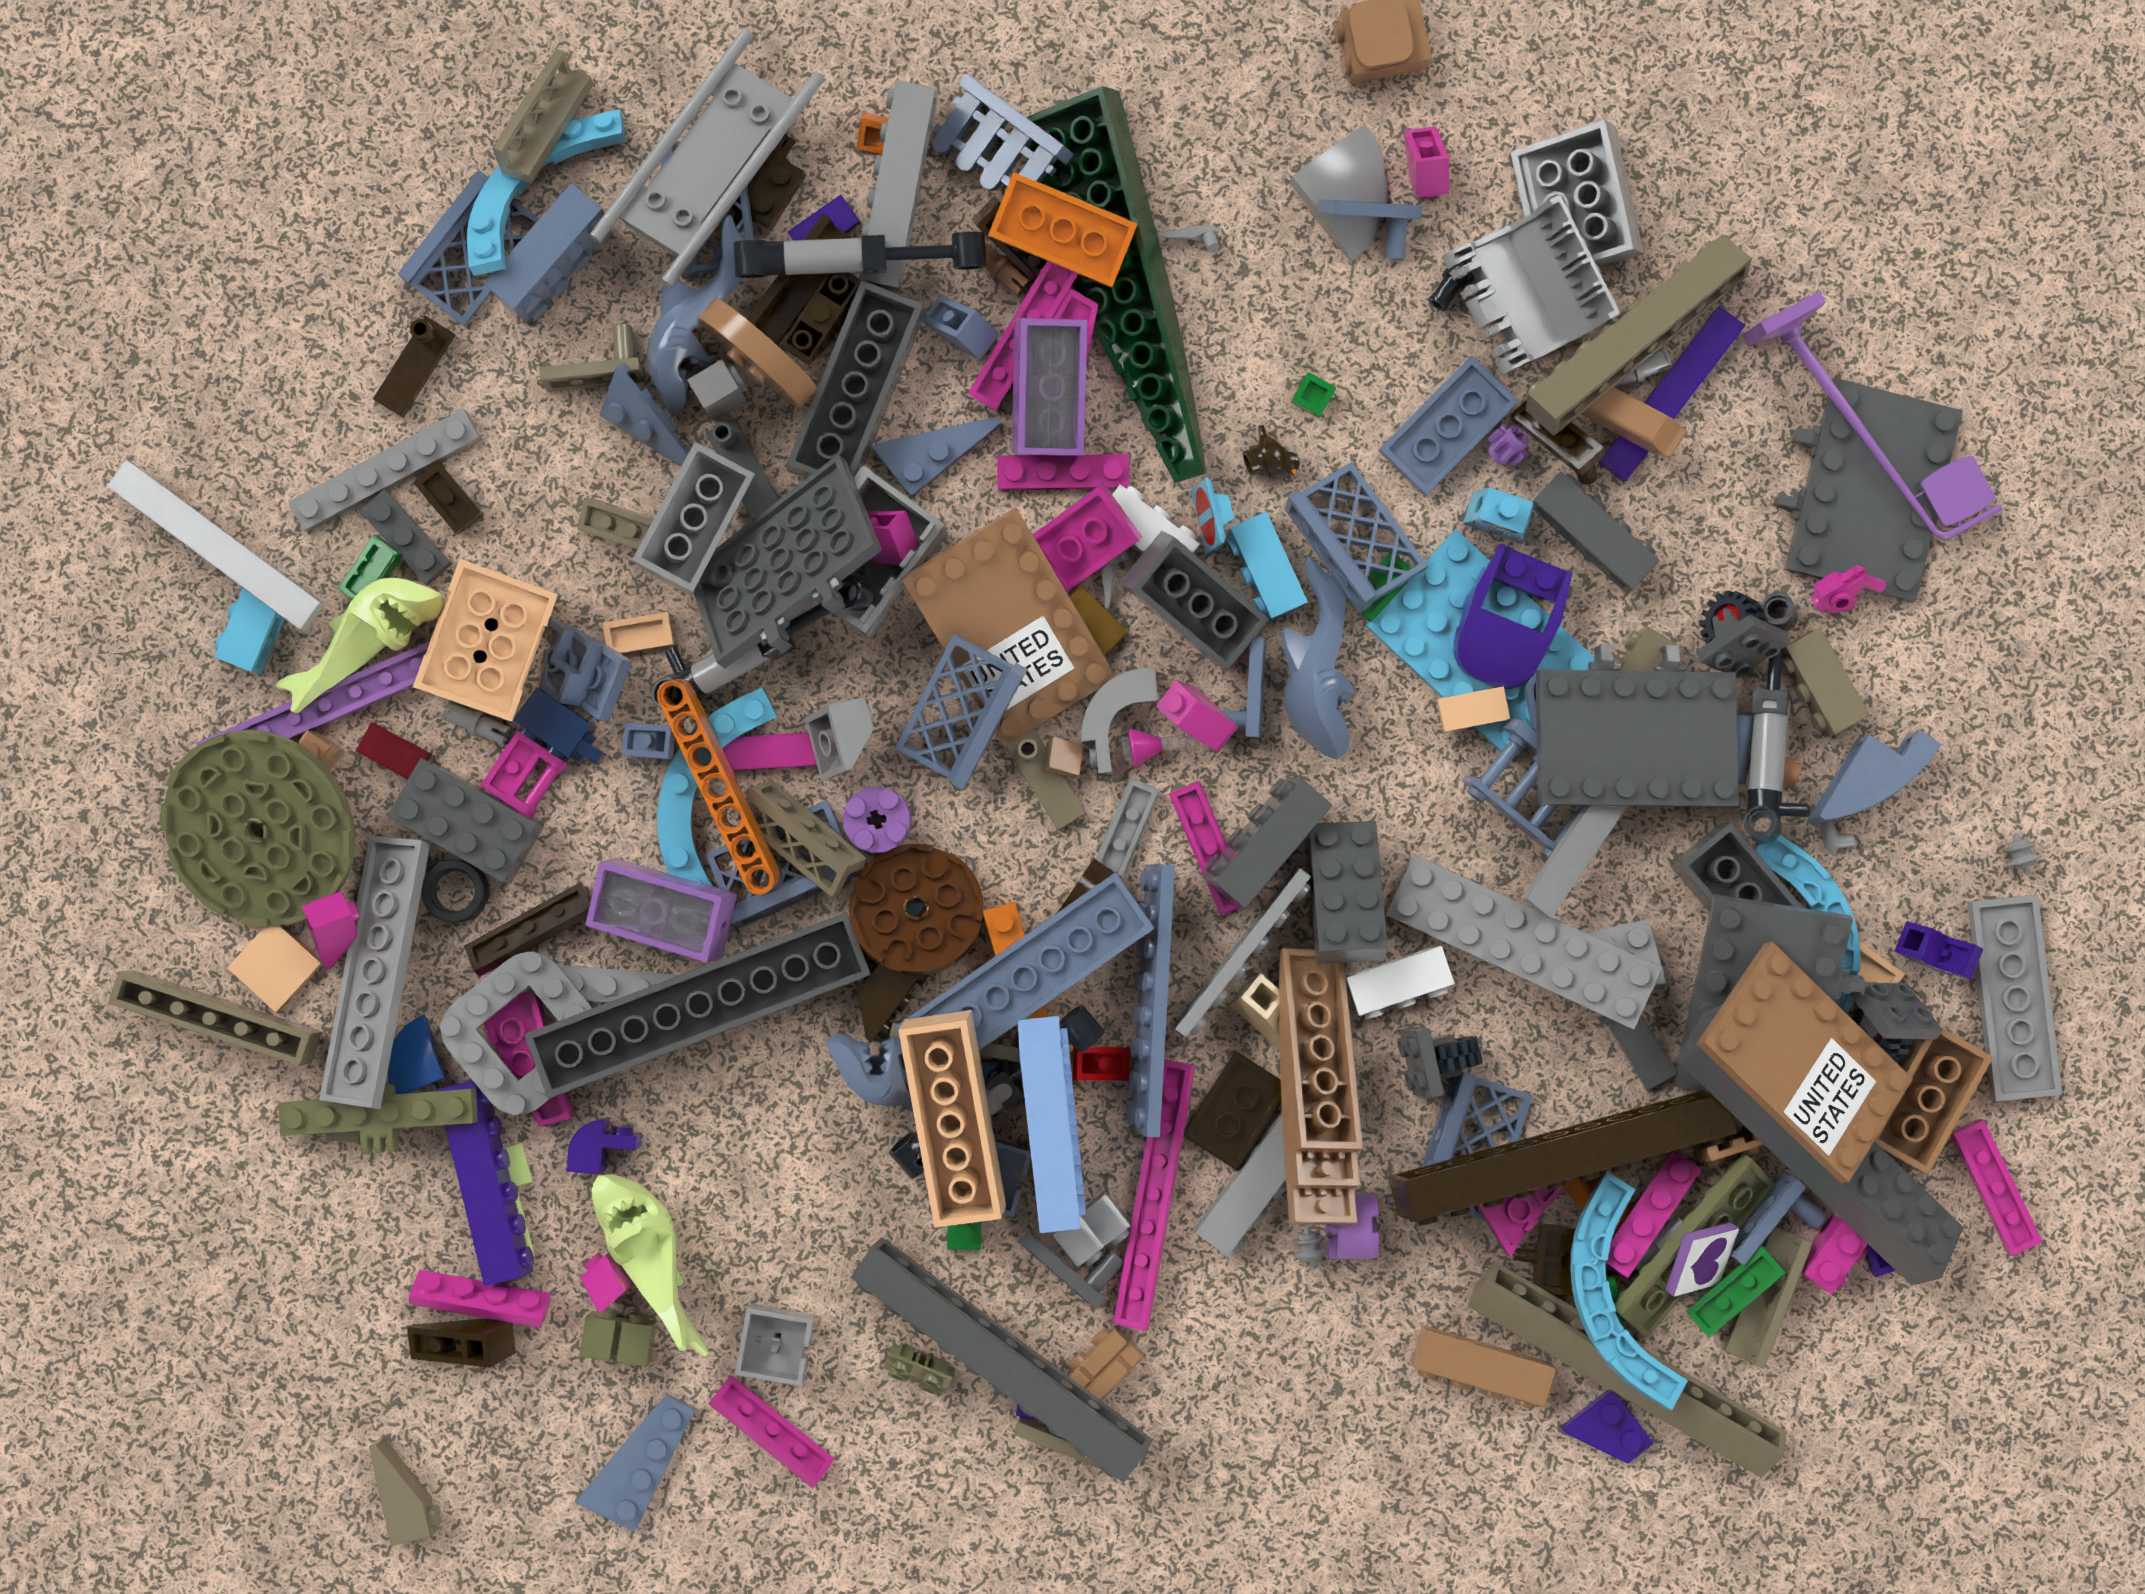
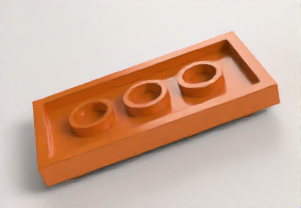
(1062, 229)

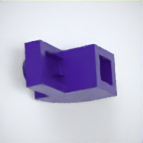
(1938, 951)
(590, 1144)

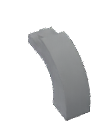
(1122, 691)

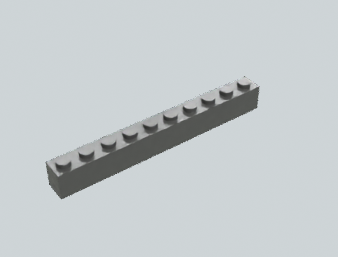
(1002, 1360)

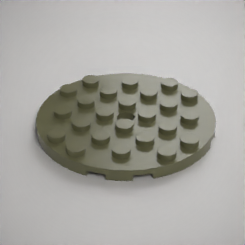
(267, 781)

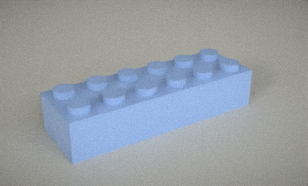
(1051, 1123)

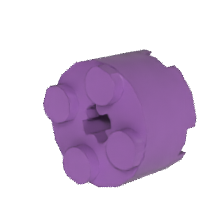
(888, 804)
(1356, 1240)

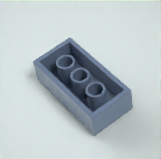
(548, 255)

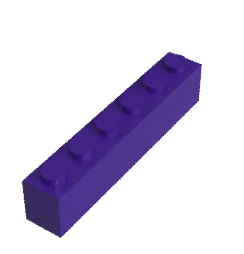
(489, 1194)

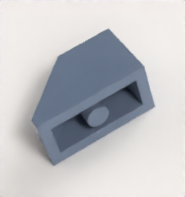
(961, 326)

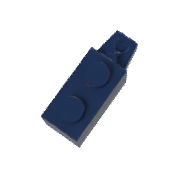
(559, 727)

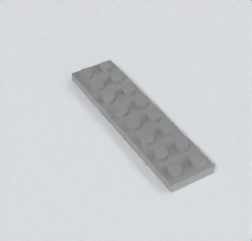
(1524, 942)
(375, 972)

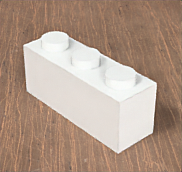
(1151, 521)
(1399, 982)

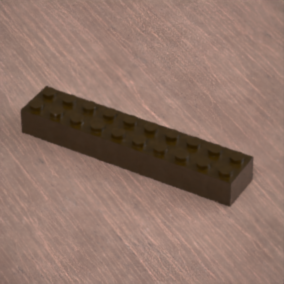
(1560, 1156)

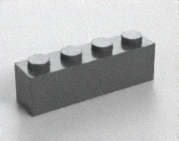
(1594, 532)

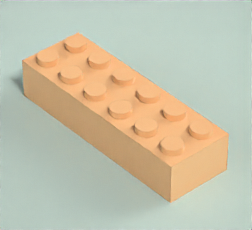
(952, 1118)

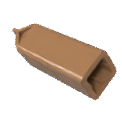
(1636, 422)

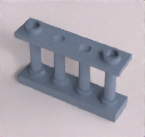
(1520, 738)

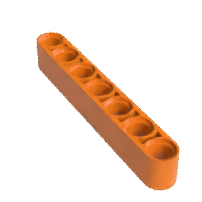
(704, 776)

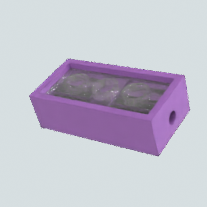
(1049, 386)
(661, 910)

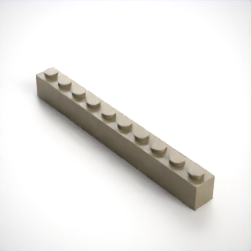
(1559, 1332)

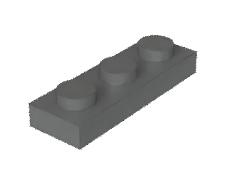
(406, 537)

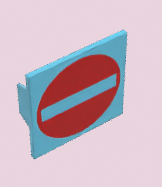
(1212, 513)

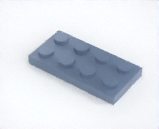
(1448, 426)

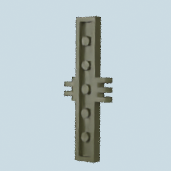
(374, 1124)

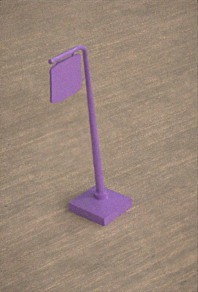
(1953, 490)

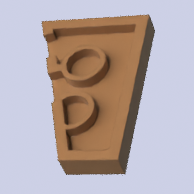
(1717, 1154)

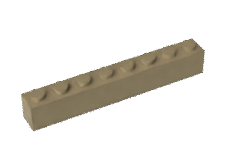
(1637, 334)

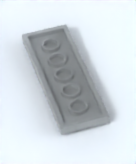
(1251, 942)
(2015, 998)

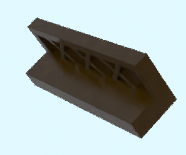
(791, 293)

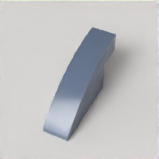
(1872, 775)

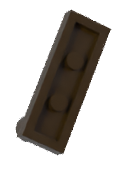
(414, 365)
(1569, 444)

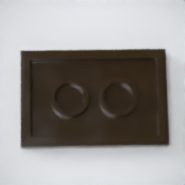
(1235, 1111)

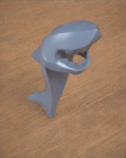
(672, 334)
(1313, 682)
(880, 1077)

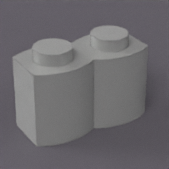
(1100, 1226)

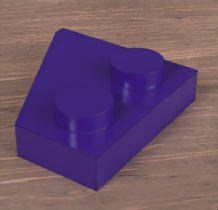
(1609, 1428)

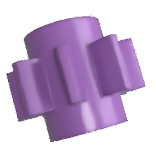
(1508, 445)

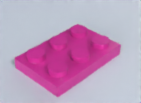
(1086, 536)

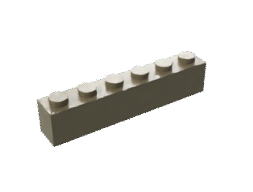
(215, 1017)

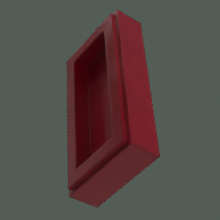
(391, 750)

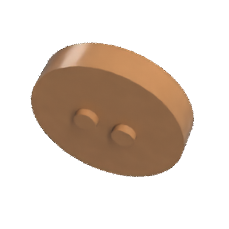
(757, 353)

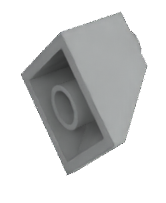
(839, 735)

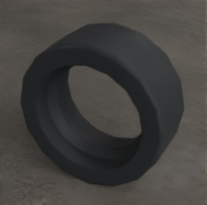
(430, 886)

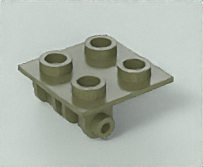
(931, 1379)

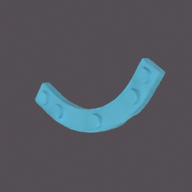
(492, 204)
(680, 786)
(1819, 892)
(1595, 1301)

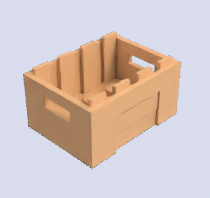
(460, 631)

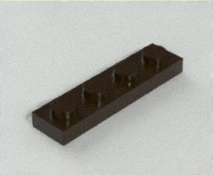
(529, 929)

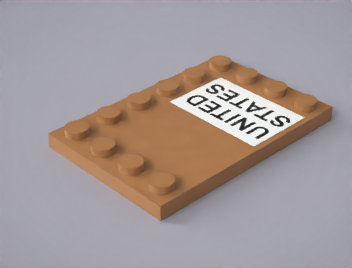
(1012, 604)
(1805, 1062)

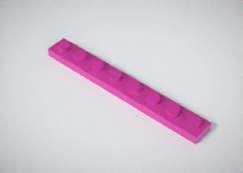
(1154, 1201)

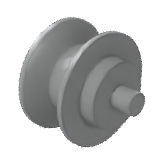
(2021, 853)
(1309, 1246)

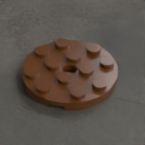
(909, 942)

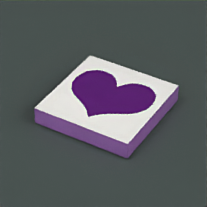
(1701, 1259)

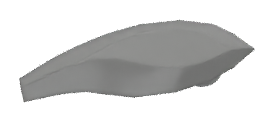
(1197, 233)
(1109, 574)
(1831, 838)

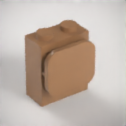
(1382, 39)

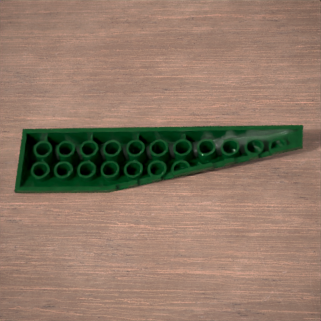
(1138, 313)

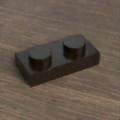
(448, 498)

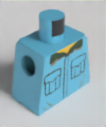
(1499, 514)

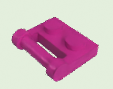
(514, 769)

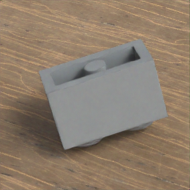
(719, 389)

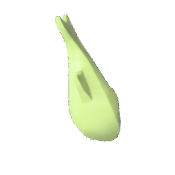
(375, 618)
(644, 1244)

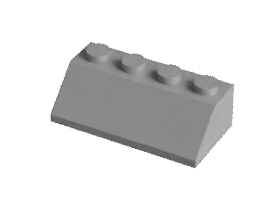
(693, 518)

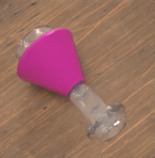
(1141, 747)

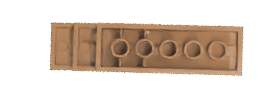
(1318, 1091)

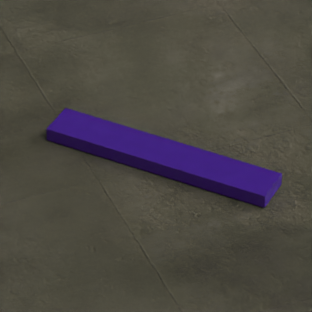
(1678, 385)

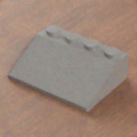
(1592, 180)

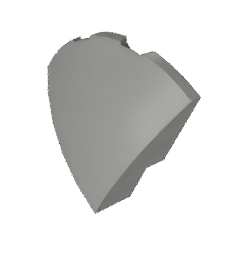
(1346, 172)

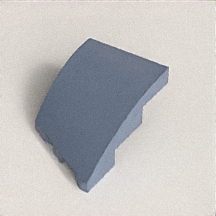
(583, 671)

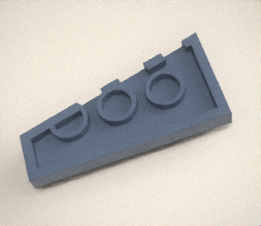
(633, 1474)

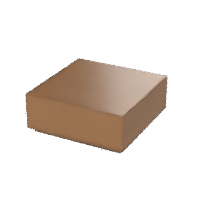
(1063, 757)

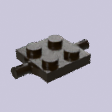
(772, 186)
(1552, 1259)

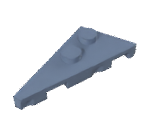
(640, 416)
(925, 456)

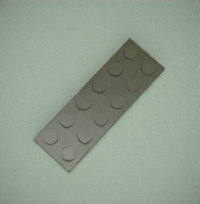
(1732, 1201)

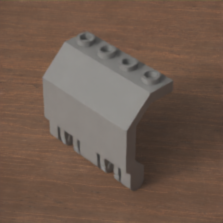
(1534, 285)

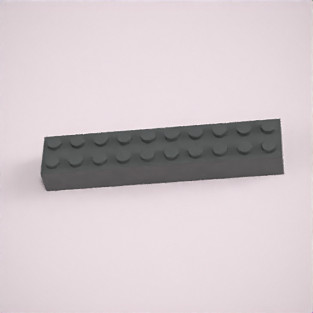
(696, 1005)
(1877, 1202)

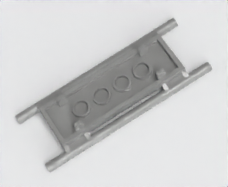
(710, 162)

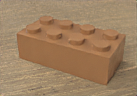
(1942, 1084)

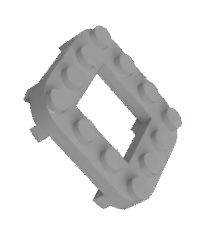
(487, 998)

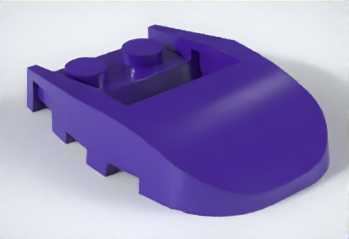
(1499, 648)

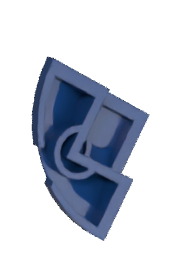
(414, 1058)

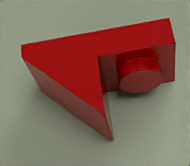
(1101, 1063)

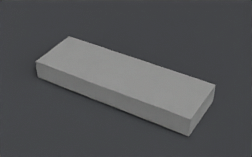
(1127, 826)

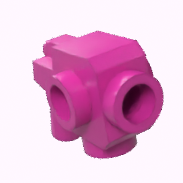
(1839, 590)

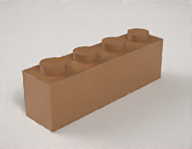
(1483, 1366)

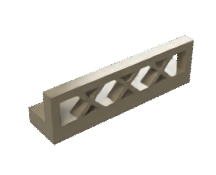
(544, 118)
(807, 830)
(1755, 1326)

